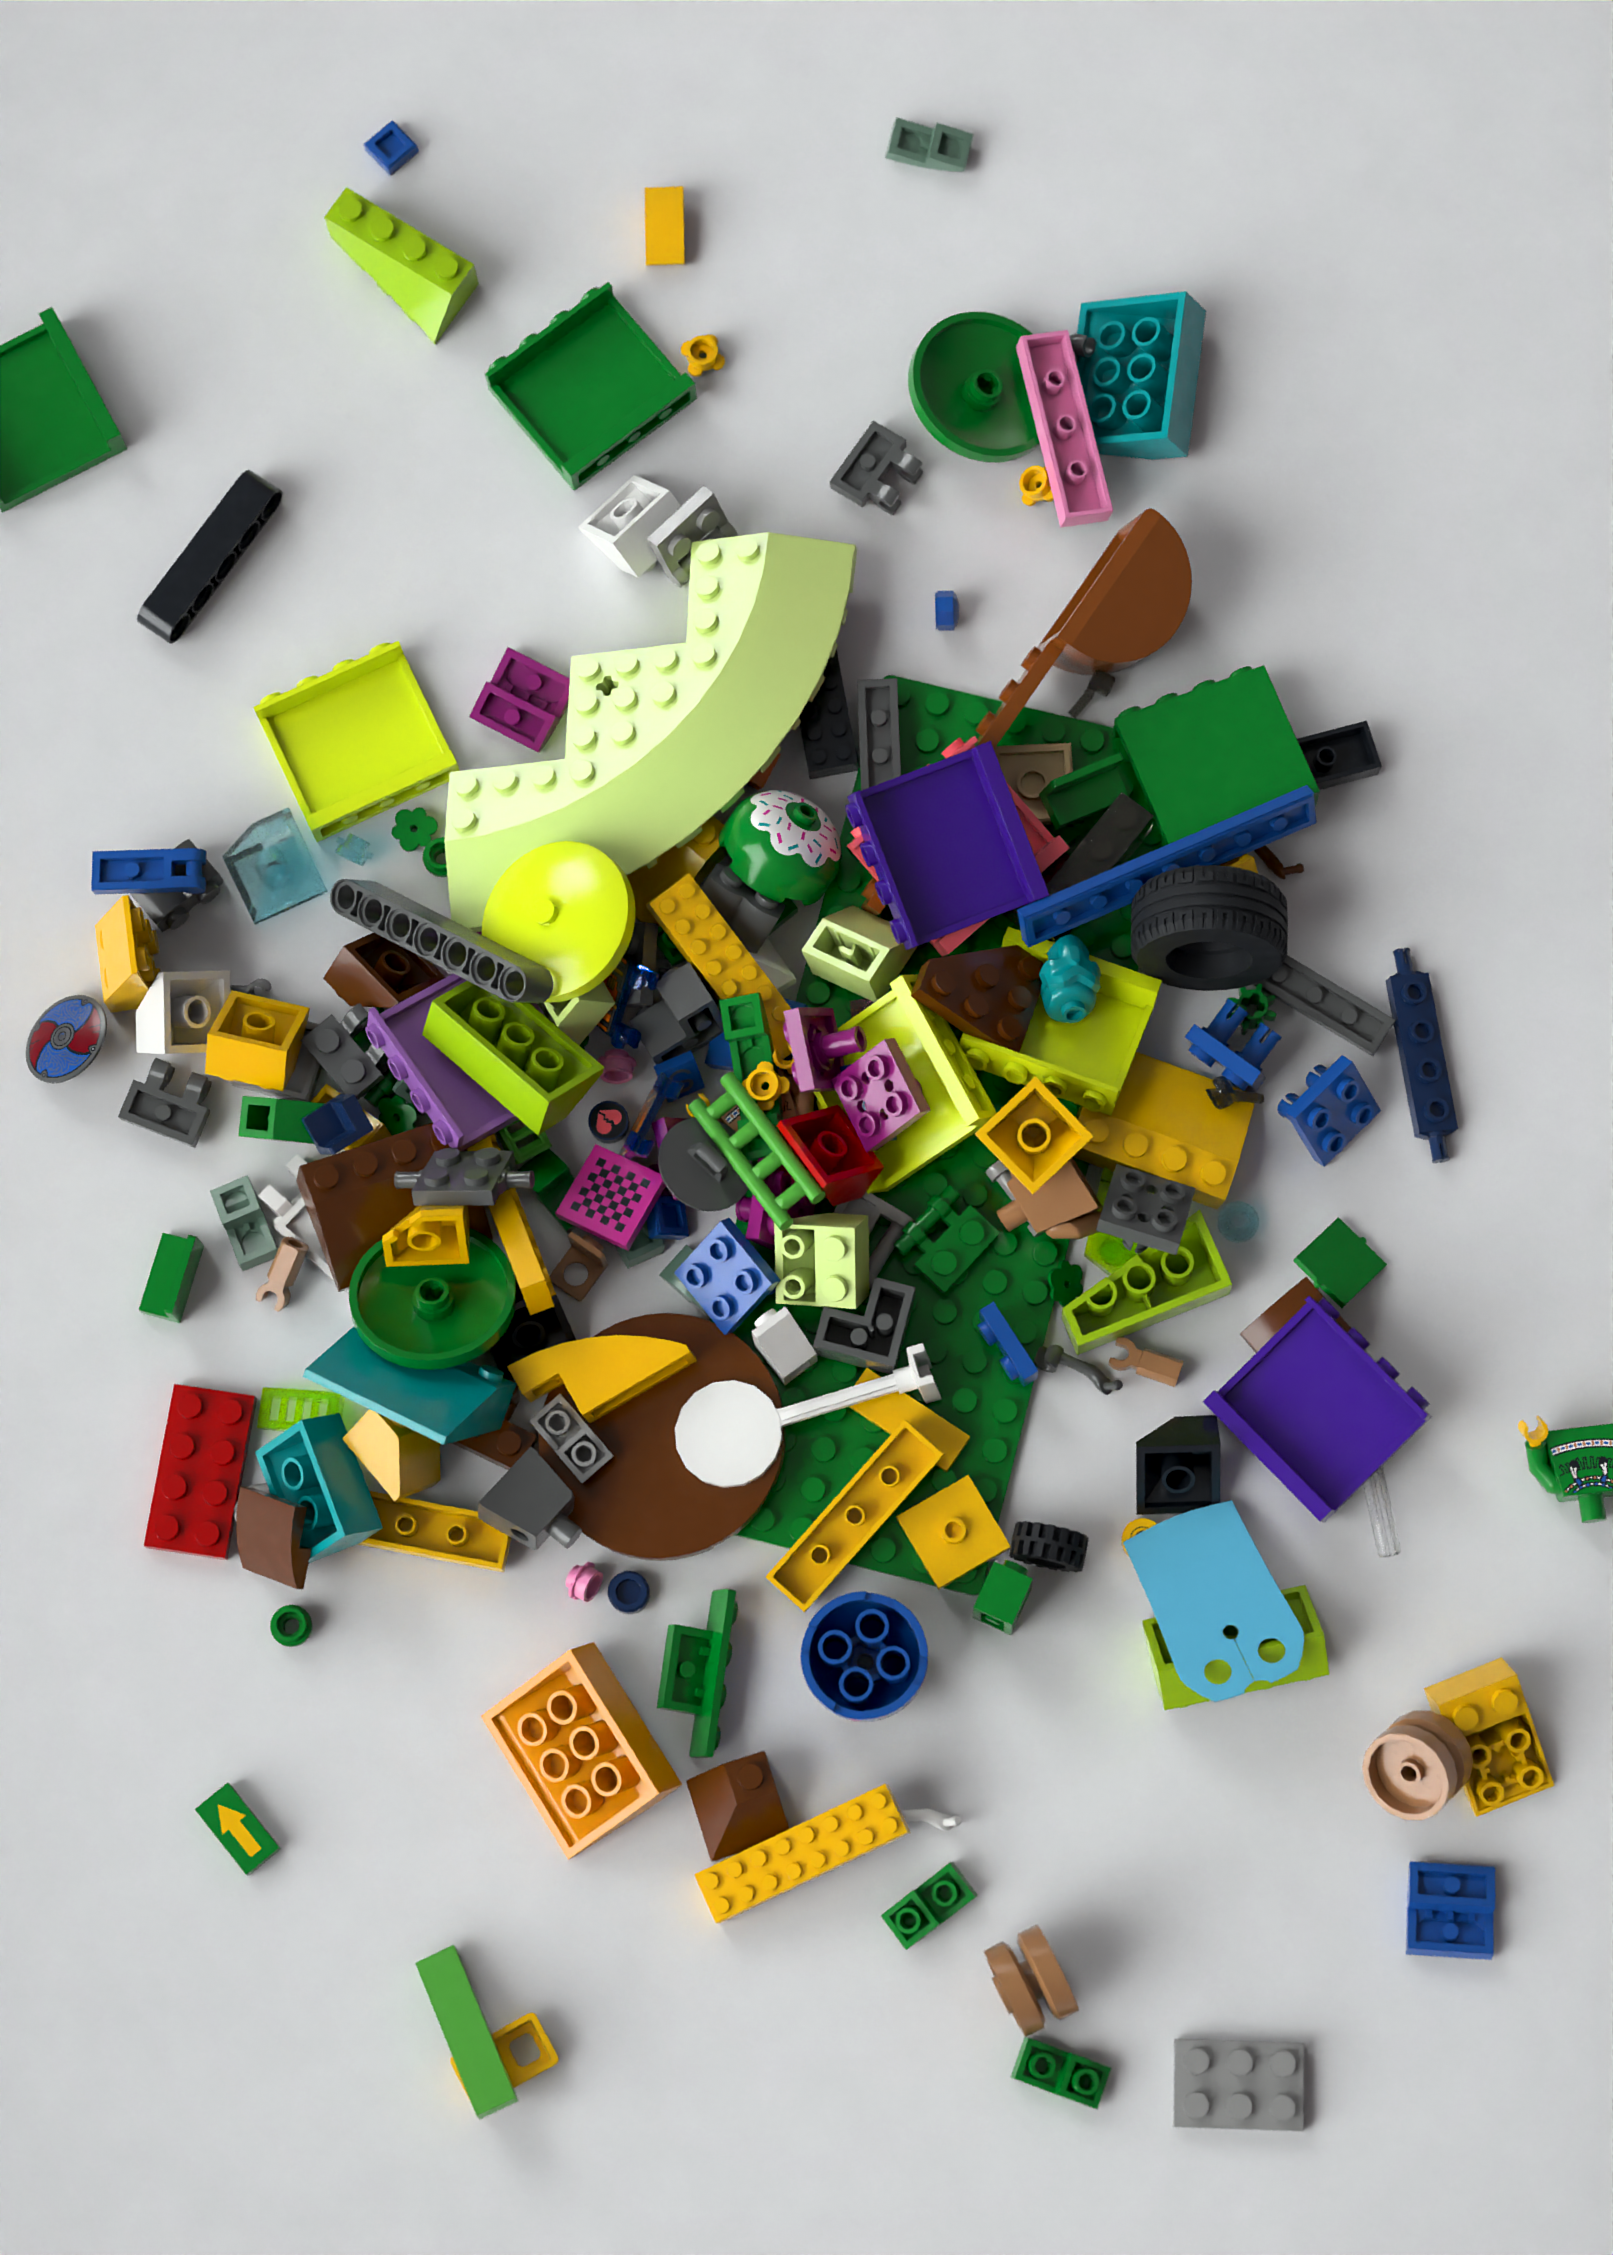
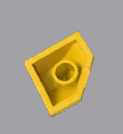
(429, 1237)

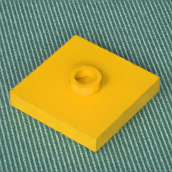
(953, 1532)

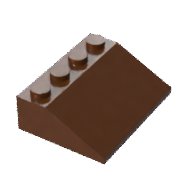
(356, 1200)

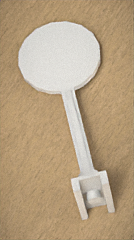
(735, 1432)

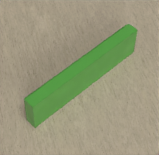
(466, 2032)

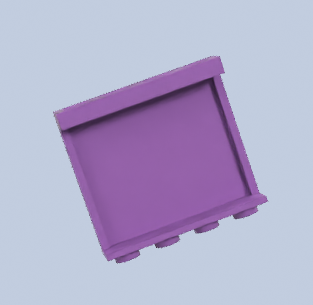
(454, 1101)

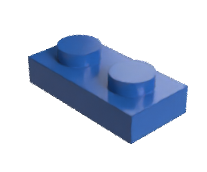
(1015, 1360)

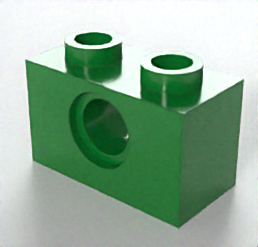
(1003, 1596)

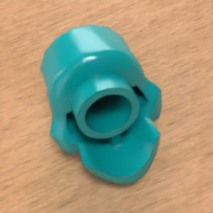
(1069, 981)

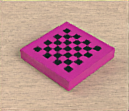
(611, 1197)

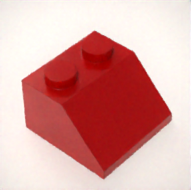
(832, 1153)

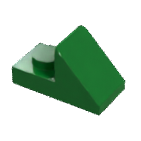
(551, 1183)

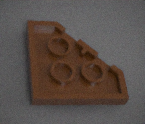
(983, 992)

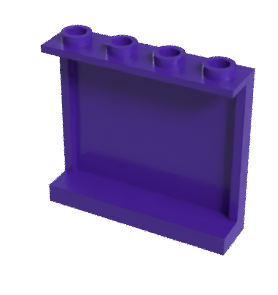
(946, 846)
(1319, 1408)

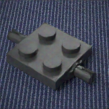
(464, 1178)

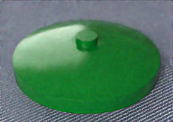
(972, 387)
(433, 1312)

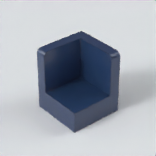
(337, 1124)

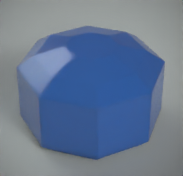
(946, 610)

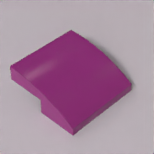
(523, 700)

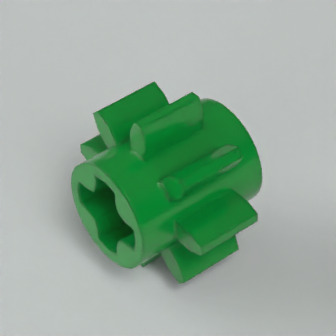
(1262, 1002)

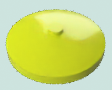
(566, 912)

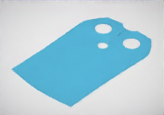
(1209, 1575)

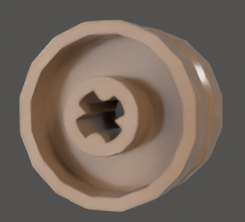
(1417, 1765)
(1031, 1980)

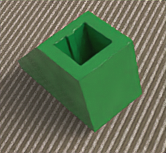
(275, 1119)

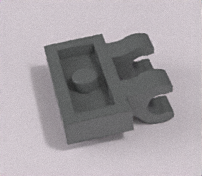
(869, 463)
(341, 1056)
(163, 1112)

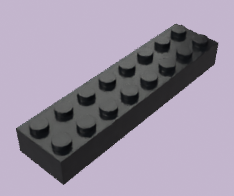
(827, 728)
(1341, 755)

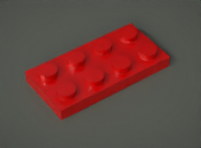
(200, 1472)

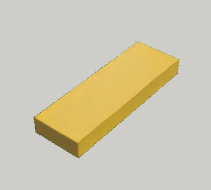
(894, 1408)

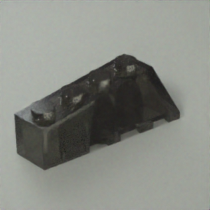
(1097, 849)

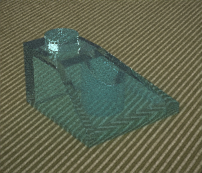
(273, 867)

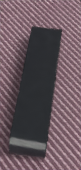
(209, 556)

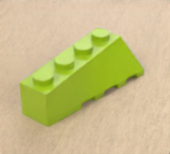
(405, 263)
(1149, 1290)

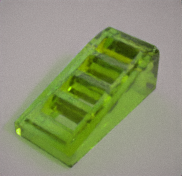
(334, 1401)

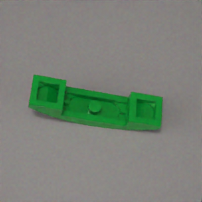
(750, 1044)

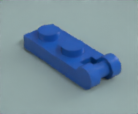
(147, 871)

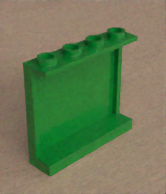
(589, 386)
(48, 414)
(1213, 752)

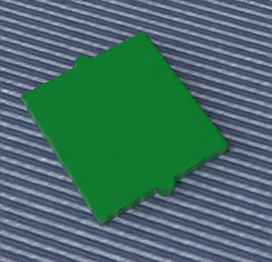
(1340, 1262)

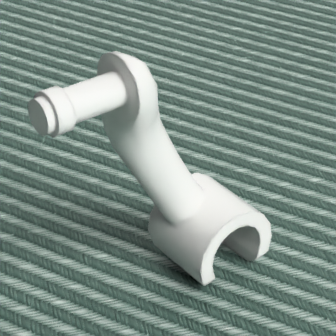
(933, 1817)

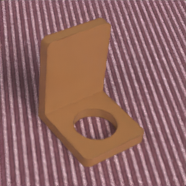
(582, 1251)

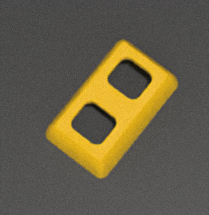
(503, 2037)

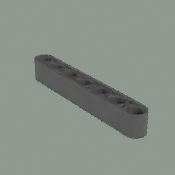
(442, 941)

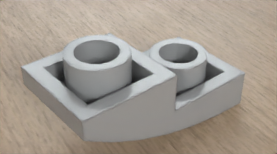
(571, 1438)

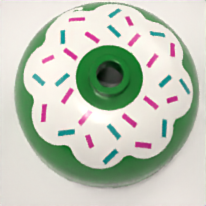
(782, 846)

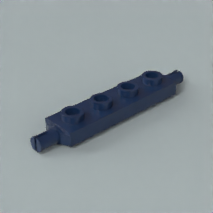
(1421, 1055)

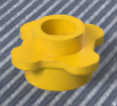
(698, 345)
(1029, 485)
(761, 1075)

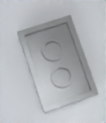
(1238, 2085)

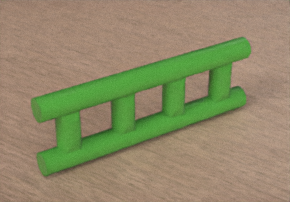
(780, 1154)

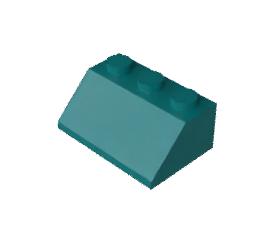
(323, 1474)

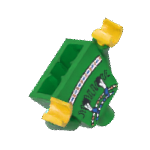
(1573, 1464)

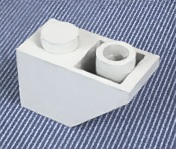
(783, 1344)

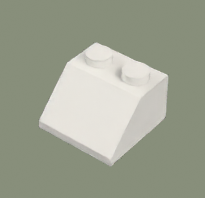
(626, 522)

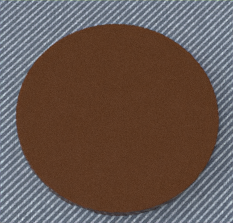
(644, 1495)

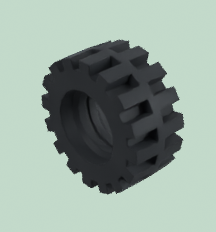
(1048, 1546)

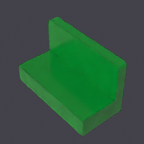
(1083, 792)
(171, 1277)

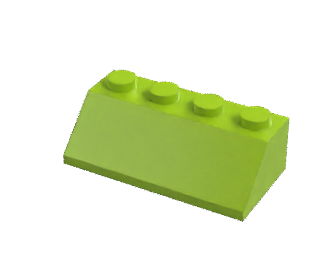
(512, 1053)
(1312, 1664)

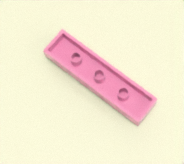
(1064, 428)

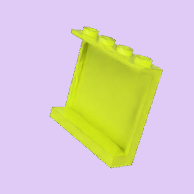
(356, 740)
(1078, 1059)
(941, 1067)

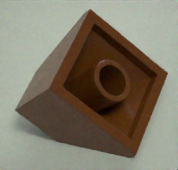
(379, 973)
(737, 1805)

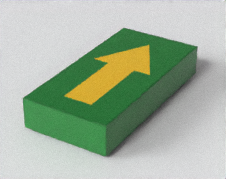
(238, 1829)

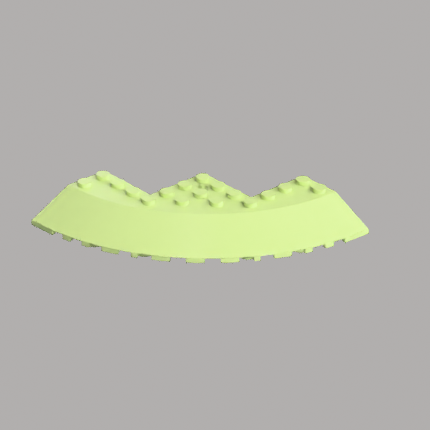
(664, 728)

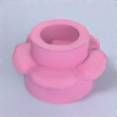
(617, 1065)
(584, 1582)

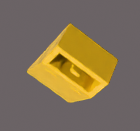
(126, 955)
(1500, 1732)

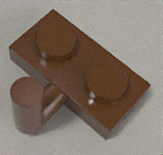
(504, 1445)

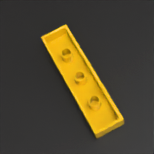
(717, 952)
(520, 1245)
(854, 1515)
(438, 1533)
(802, 1853)

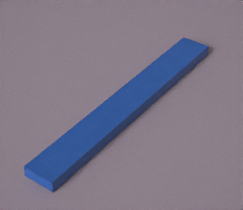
(1206, 847)

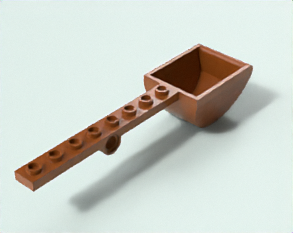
(1112, 621)

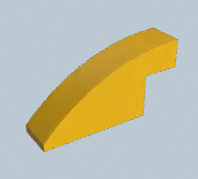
(601, 1370)

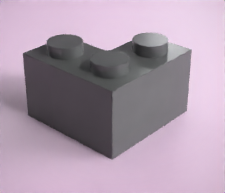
(680, 1021)
(870, 1339)

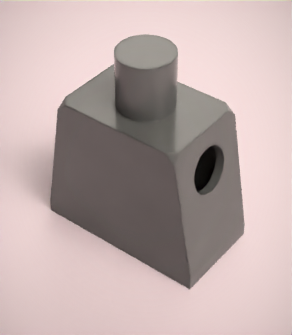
(531, 1504)

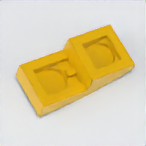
(664, 226)

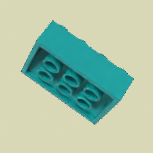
(1142, 373)
(436, 1403)

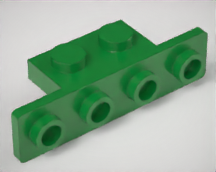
(696, 1671)

